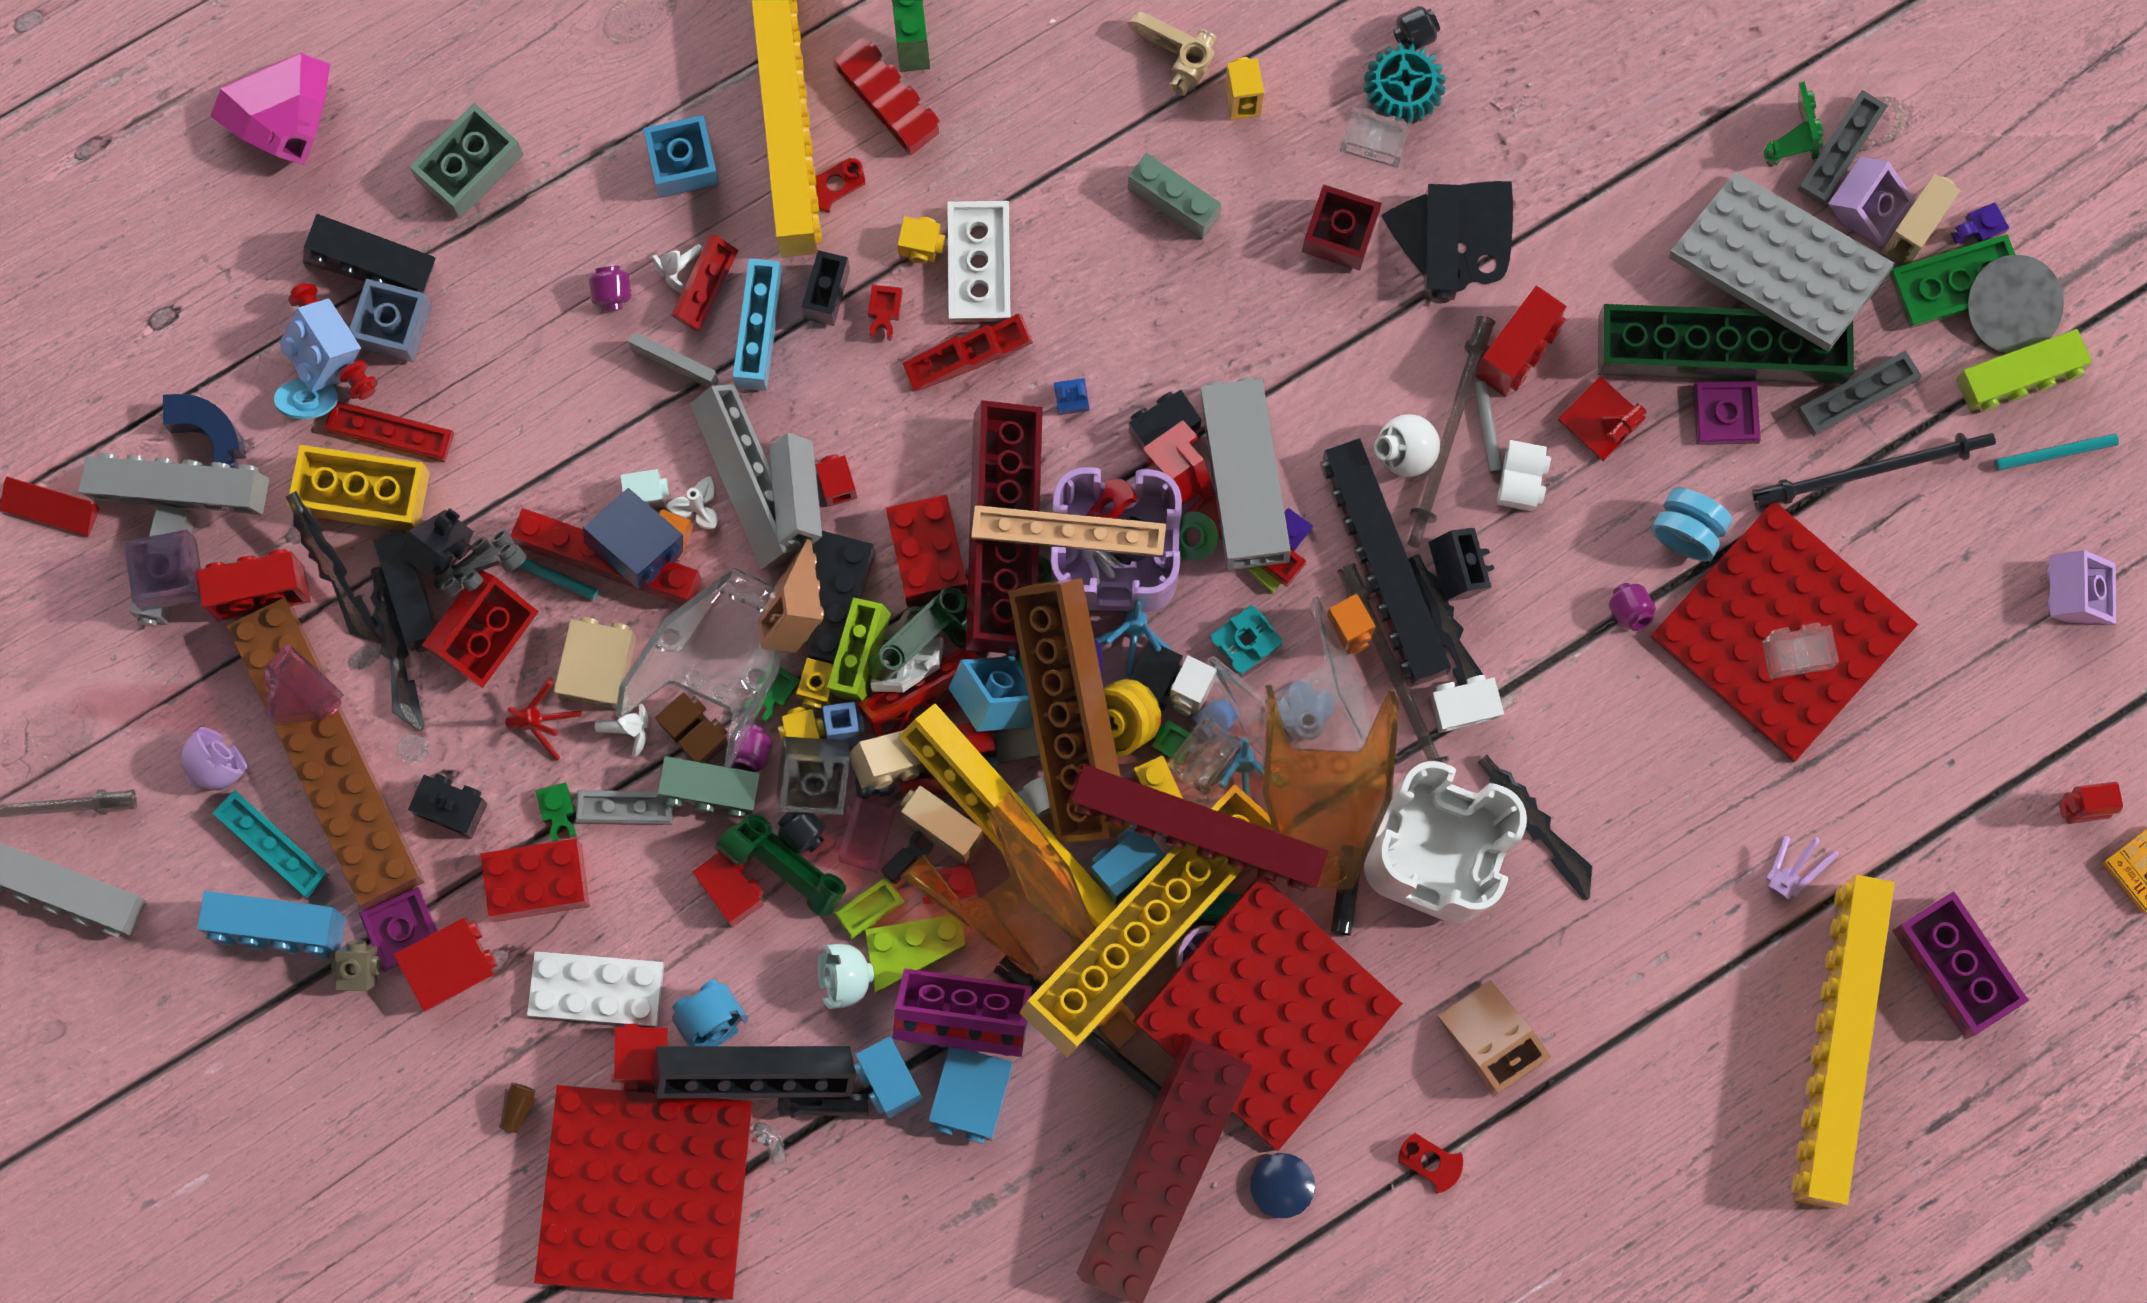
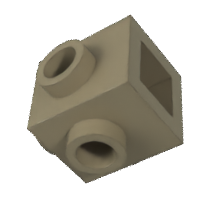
(356, 966)

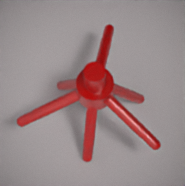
(531, 719)

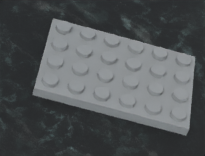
(1781, 261)

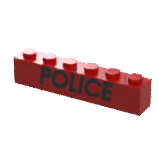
(567, 545)

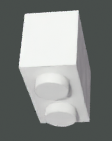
(1192, 686)
(1466, 704)

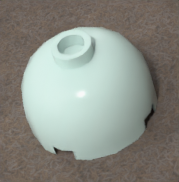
(844, 975)

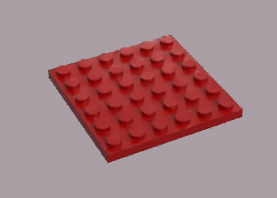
(1774, 581)
(1277, 997)
(643, 1193)

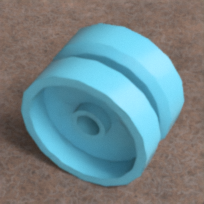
(1691, 524)

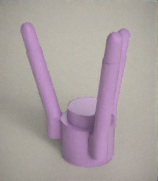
(1785, 882)

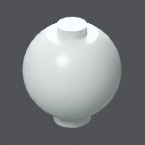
(1408, 445)

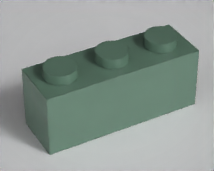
(1174, 196)
(707, 787)

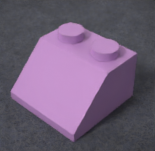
(1872, 200)
(2082, 588)

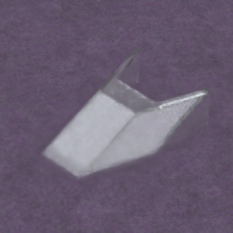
(712, 652)
(1317, 710)

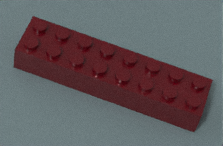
(1009, 477)
(1164, 1170)

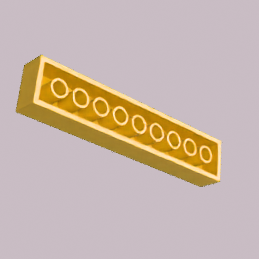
(787, 127)
(1134, 937)
(1843, 1042)

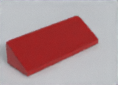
(48, 506)

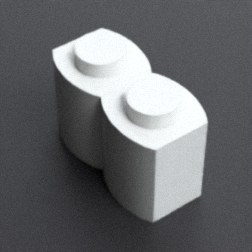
(1522, 476)

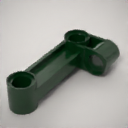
(921, 631)
(755, 839)

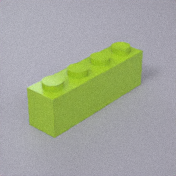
(2024, 371)

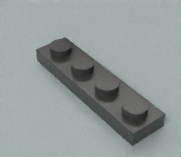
(1842, 147)
(1859, 393)

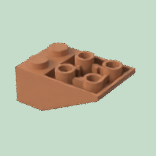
(793, 605)
(1494, 1038)

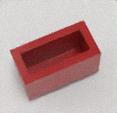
(729, 888)

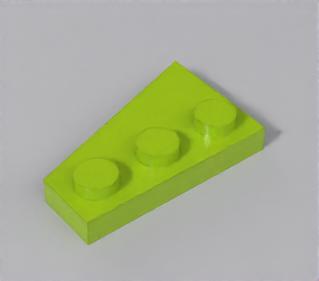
(911, 947)

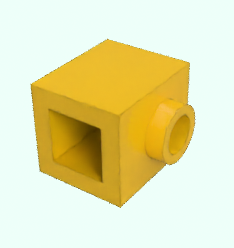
(920, 239)
(815, 674)
(801, 724)

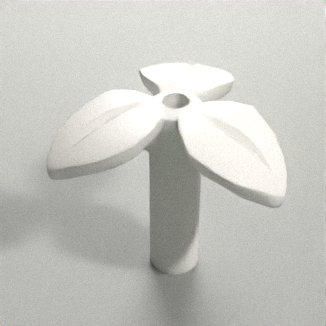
(672, 263)
(702, 494)
(628, 724)

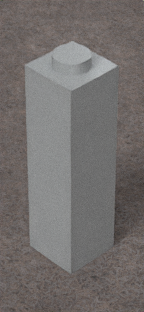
(795, 491)
(166, 520)

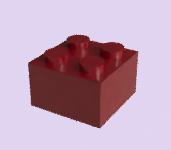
(1341, 227)

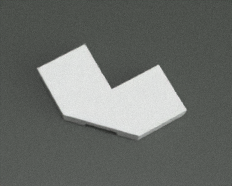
(918, 668)

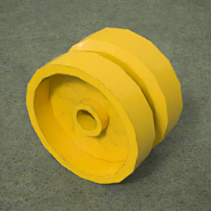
(1132, 714)

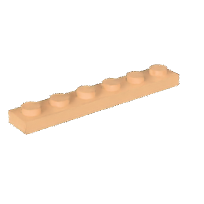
(1068, 531)

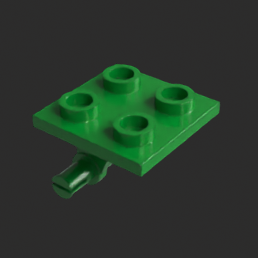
(1803, 137)

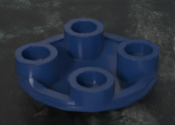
(1282, 1185)

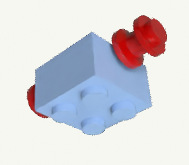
(323, 345)

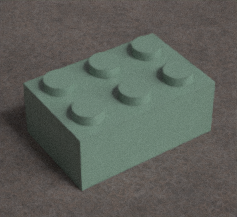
(466, 160)

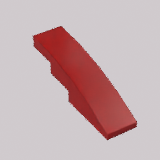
(967, 353)

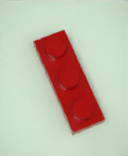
(704, 282)

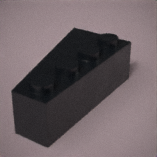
(365, 255)
(843, 573)

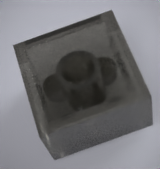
(813, 775)

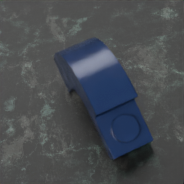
(194, 414)

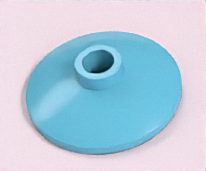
(298, 402)

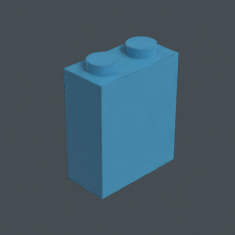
(970, 1094)

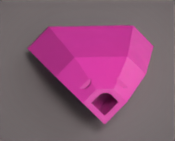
(277, 106)

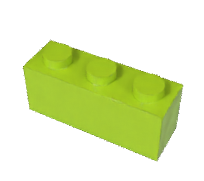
(859, 642)

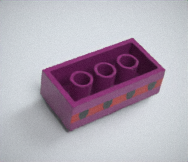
(1960, 965)
(961, 1012)

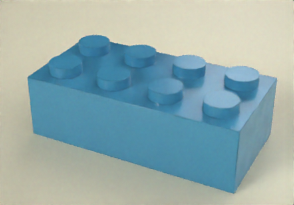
(271, 923)

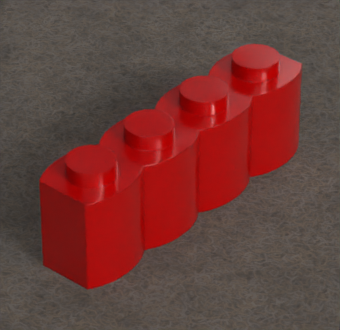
(886, 96)

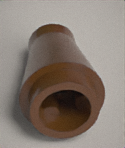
(516, 1105)

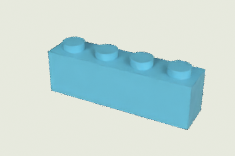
(757, 324)

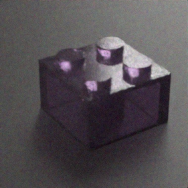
(163, 570)

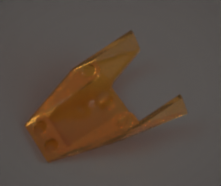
(1331, 794)
(1033, 914)

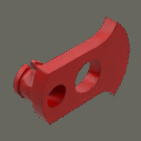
(826, 196)
(1115, 491)
(1449, 1168)

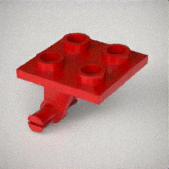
(1602, 418)

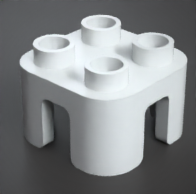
(1444, 844)

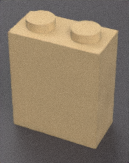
(1921, 220)
(594, 662)
(942, 824)

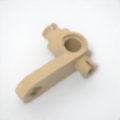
(1180, 43)

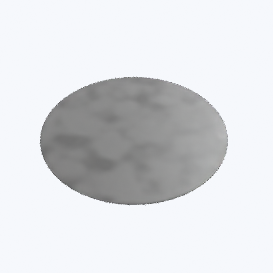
(2015, 303)

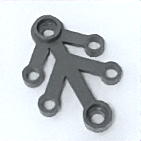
(480, 559)

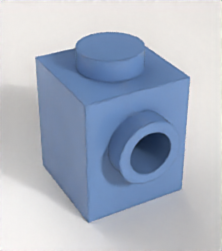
(843, 723)

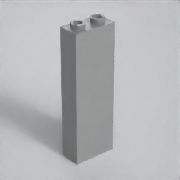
(1244, 473)

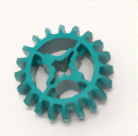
(1415, 81)

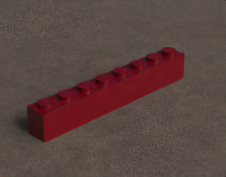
(1198, 827)

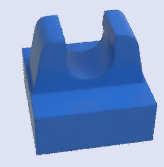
(1071, 396)

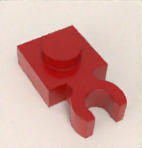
(884, 306)
(959, 880)

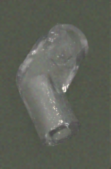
(771, 1138)

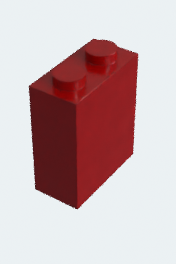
(446, 963)

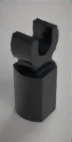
(905, 858)

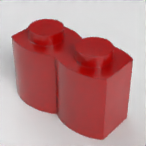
(2091, 802)

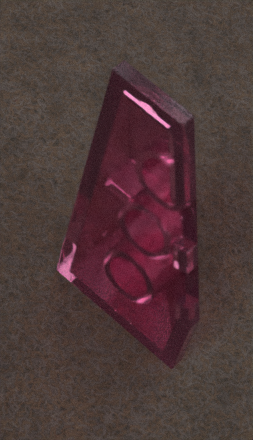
(298, 689)

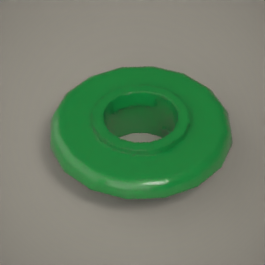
(1208, 532)

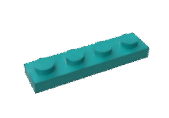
(270, 844)

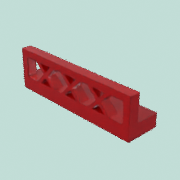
(898, 705)

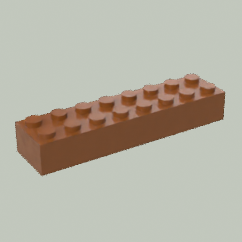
(1065, 698)

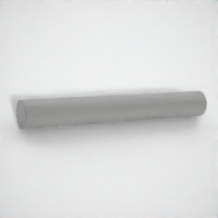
(1488, 427)

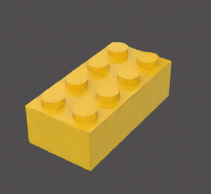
(360, 487)

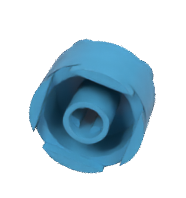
(709, 1015)

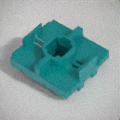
(1238, 655)

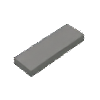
(673, 360)
(622, 808)

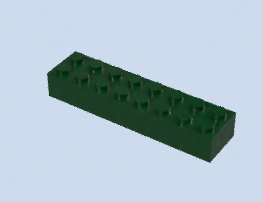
(1714, 346)

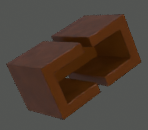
(692, 729)

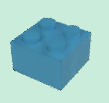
(681, 156)
(992, 693)
(1125, 864)
(889, 1077)

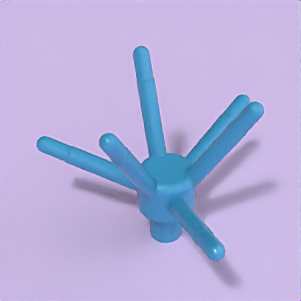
(1134, 625)
(1242, 763)

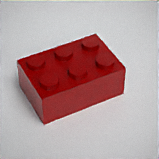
(1522, 342)
(926, 548)
(252, 583)
(480, 629)
(535, 880)

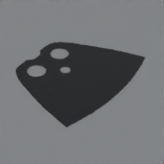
(1483, 227)

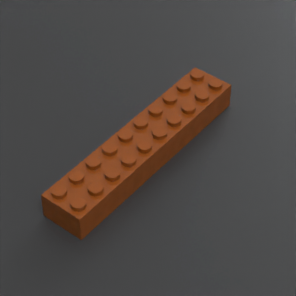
(332, 769)

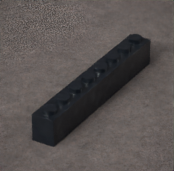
(1385, 562)

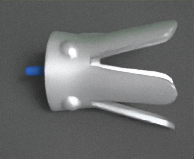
(1103, 559)

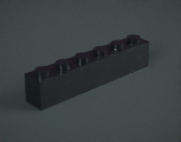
(753, 1071)

